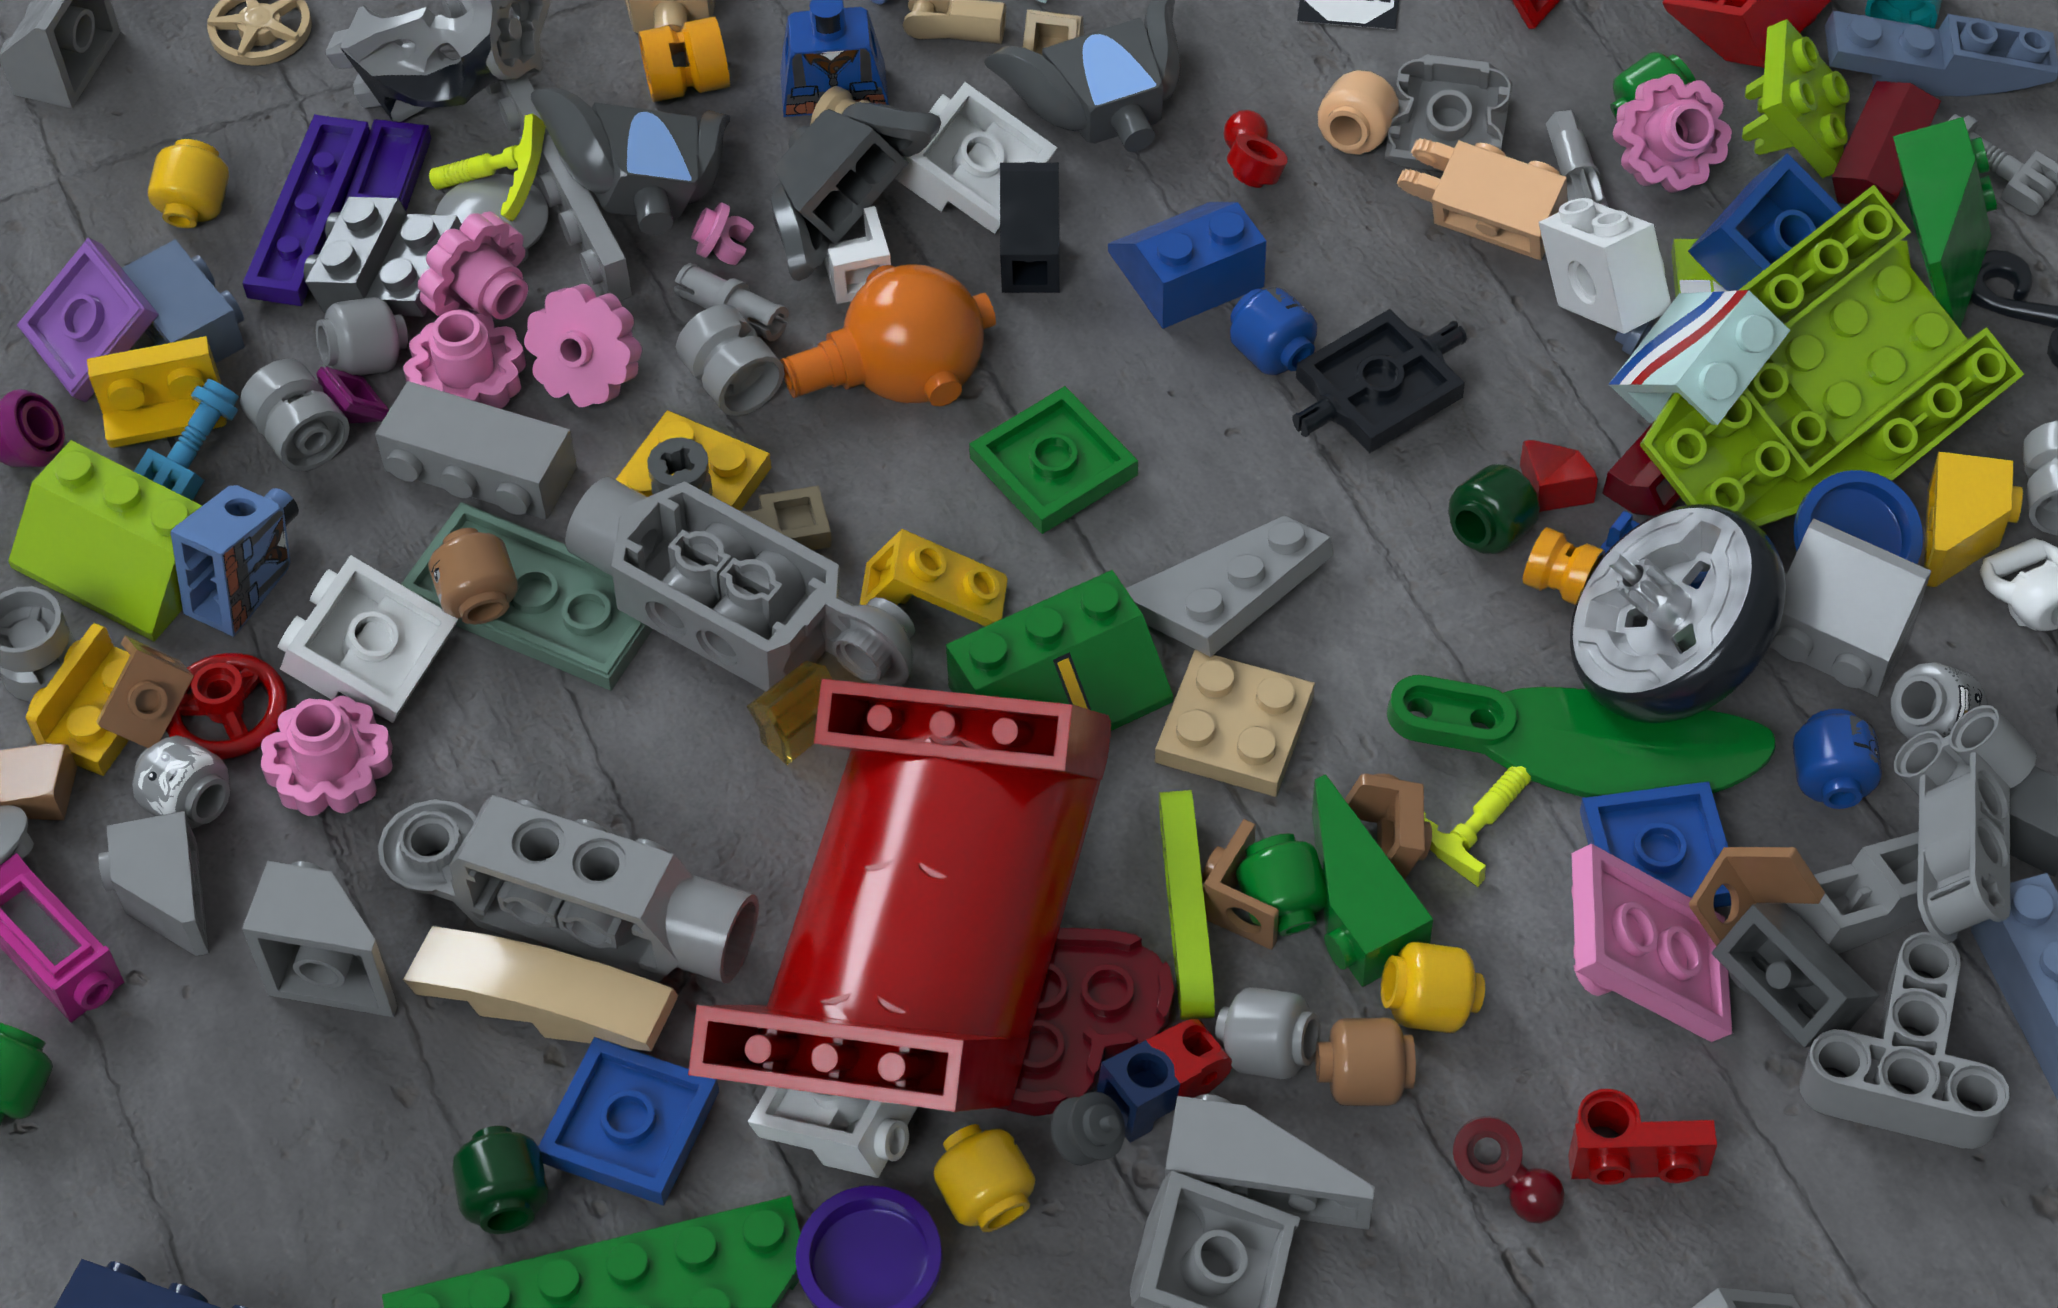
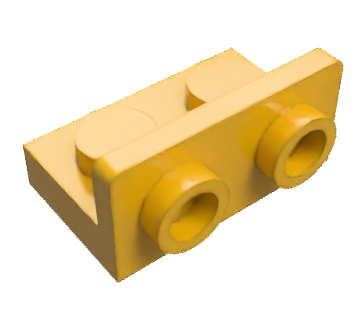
(150, 388)
(74, 699)

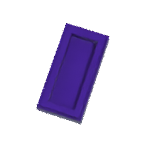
(391, 161)

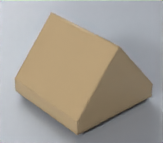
(1050, 28)

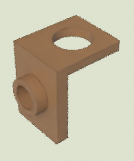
(145, 694)
(1752, 878)
(1220, 892)

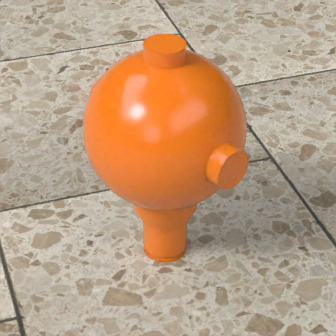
(904, 337)

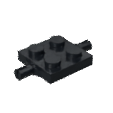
(1380, 380)

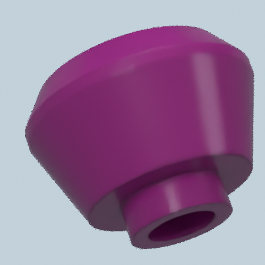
(29, 430)

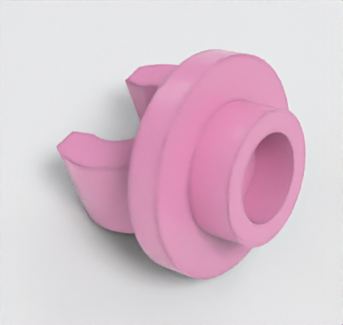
(714, 233)

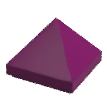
(352, 395)

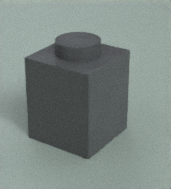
(2035, 821)

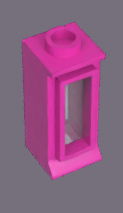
(52, 944)

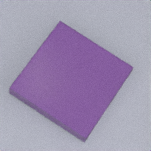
(86, 315)

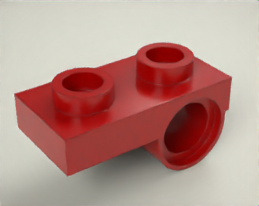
(1643, 1149)

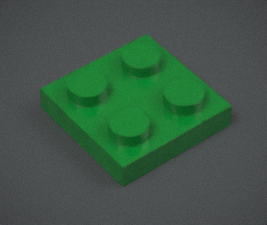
(1053, 459)

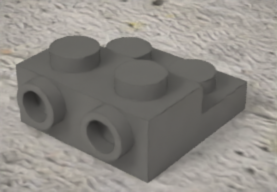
(375, 253)

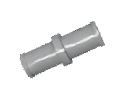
(711, 290)

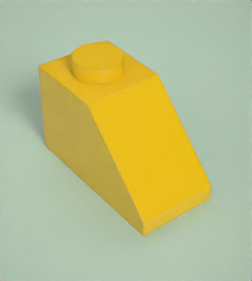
(1967, 511)

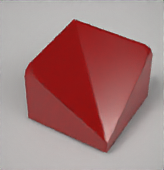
(1558, 475)

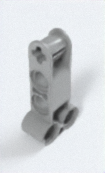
(1965, 817)

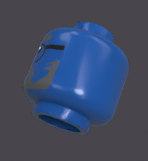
(1272, 330)
(1835, 757)

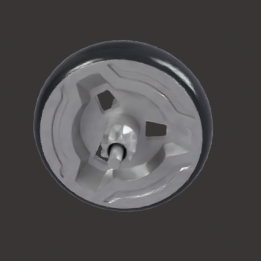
(1720, 625)

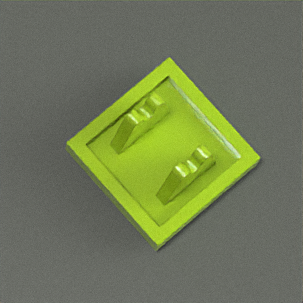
(1799, 101)

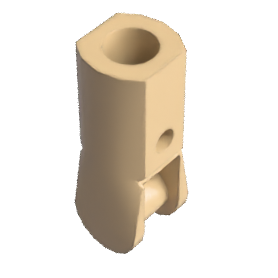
(956, 20)

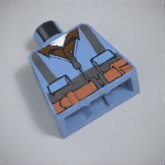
(232, 555)

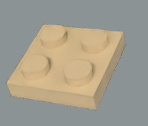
(1235, 723)

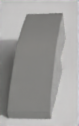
(1866, 896)

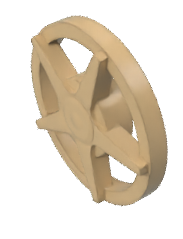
(258, 26)

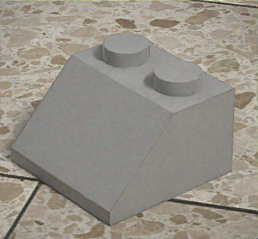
(58, 49)
(1849, 607)
(315, 942)

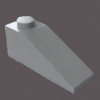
(1263, 1162)

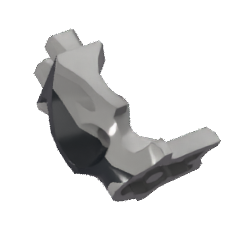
(418, 73)

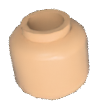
(1358, 112)

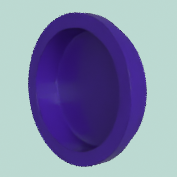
(869, 1251)

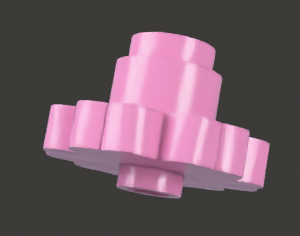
(1672, 133)
(476, 269)
(582, 345)
(467, 358)
(326, 755)

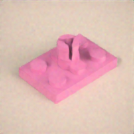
(1646, 945)

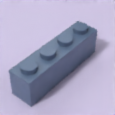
(2025, 965)

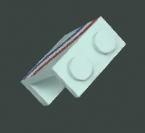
(1702, 349)

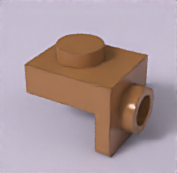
(1399, 816)

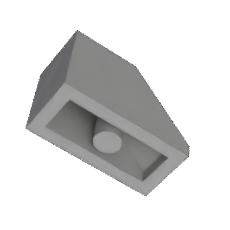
(158, 877)

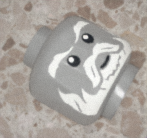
(181, 777)

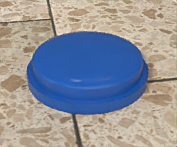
(1865, 508)

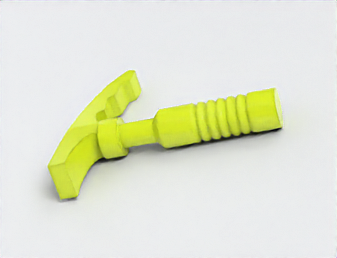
(522, 156)
(1453, 847)

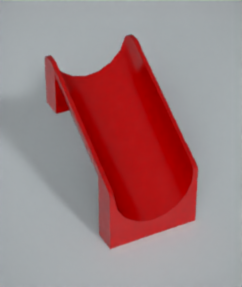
(923, 901)

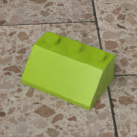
(103, 539)

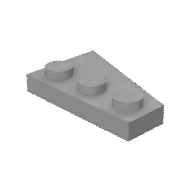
(1230, 585)

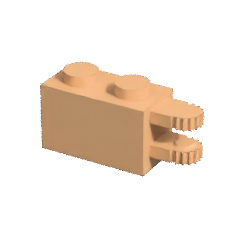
(1487, 193)

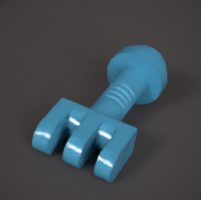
(173, 470)

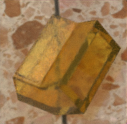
(789, 711)

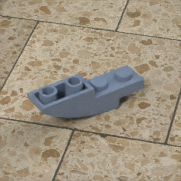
(1955, 60)

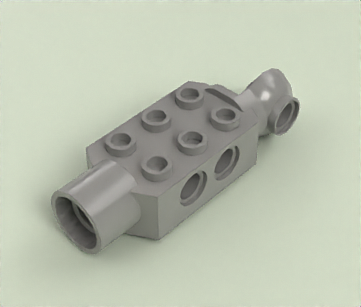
(733, 586)
(571, 887)

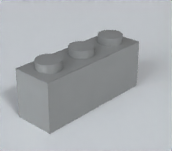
(476, 450)

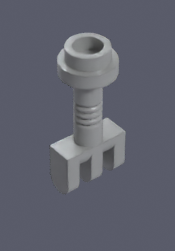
(2028, 183)

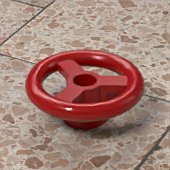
(220, 695)

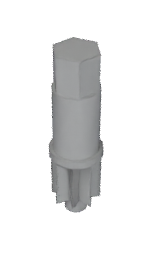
(1574, 157)

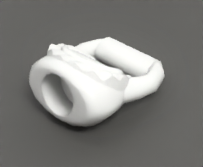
(2031, 594)

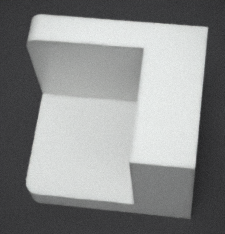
(854, 259)

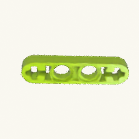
(1186, 905)

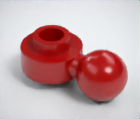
(1251, 155)

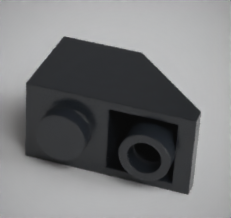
(1030, 227)

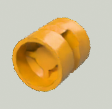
(703, 56)

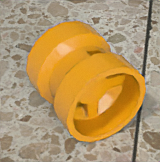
(1560, 564)

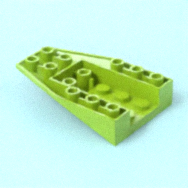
(1854, 385)

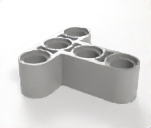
(1909, 1060)

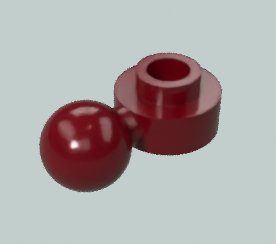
(1533, 1193)

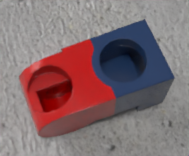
(1156, 1071)

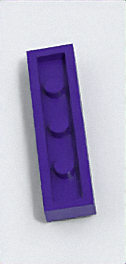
(298, 222)

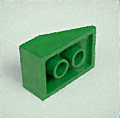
(1948, 207)

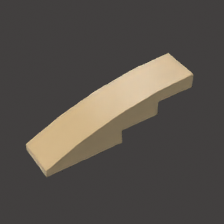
(542, 986)

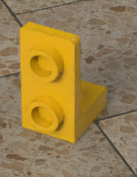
(937, 575)

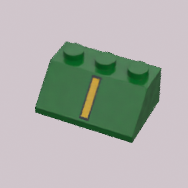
(1068, 649)

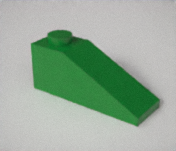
(1368, 901)

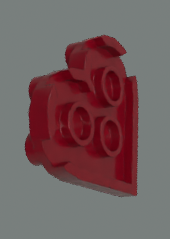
(1094, 1003)

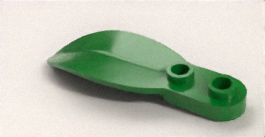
(1575, 741)

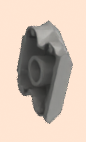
(1447, 103)

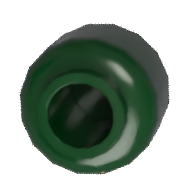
(1493, 509)
(500, 1180)

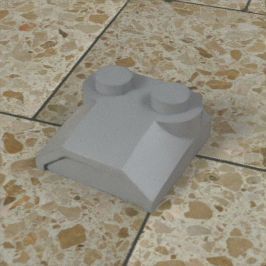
(1210, 1249)

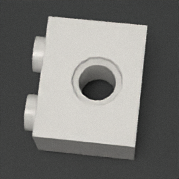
(1605, 265)

